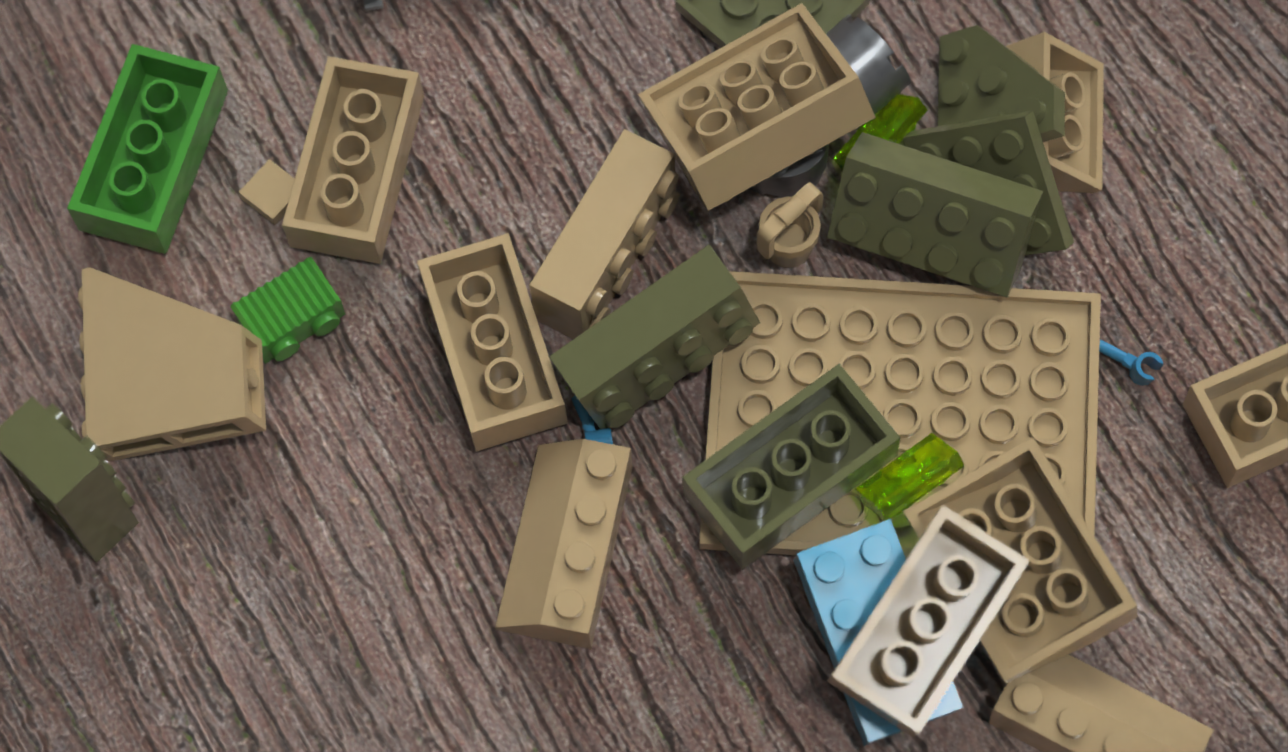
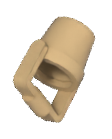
(791, 227)

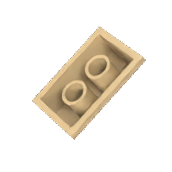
(1079, 154)

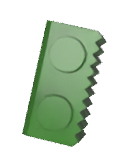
(290, 310)

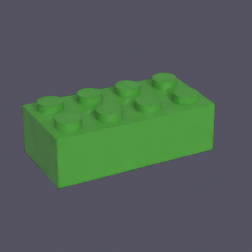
(148, 148)

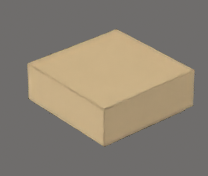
(268, 191)

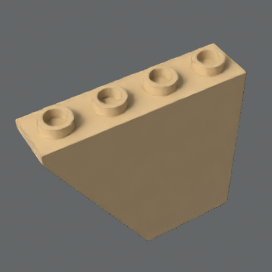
(163, 371)

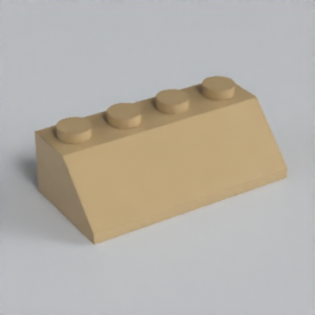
(566, 541)
(1086, 710)

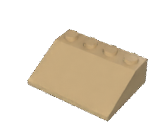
(757, 106)
(1068, 587)

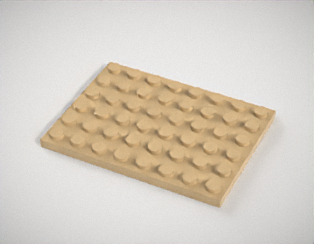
(930, 361)

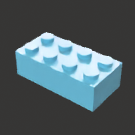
(843, 588)

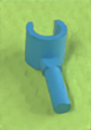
(1132, 362)
(588, 426)

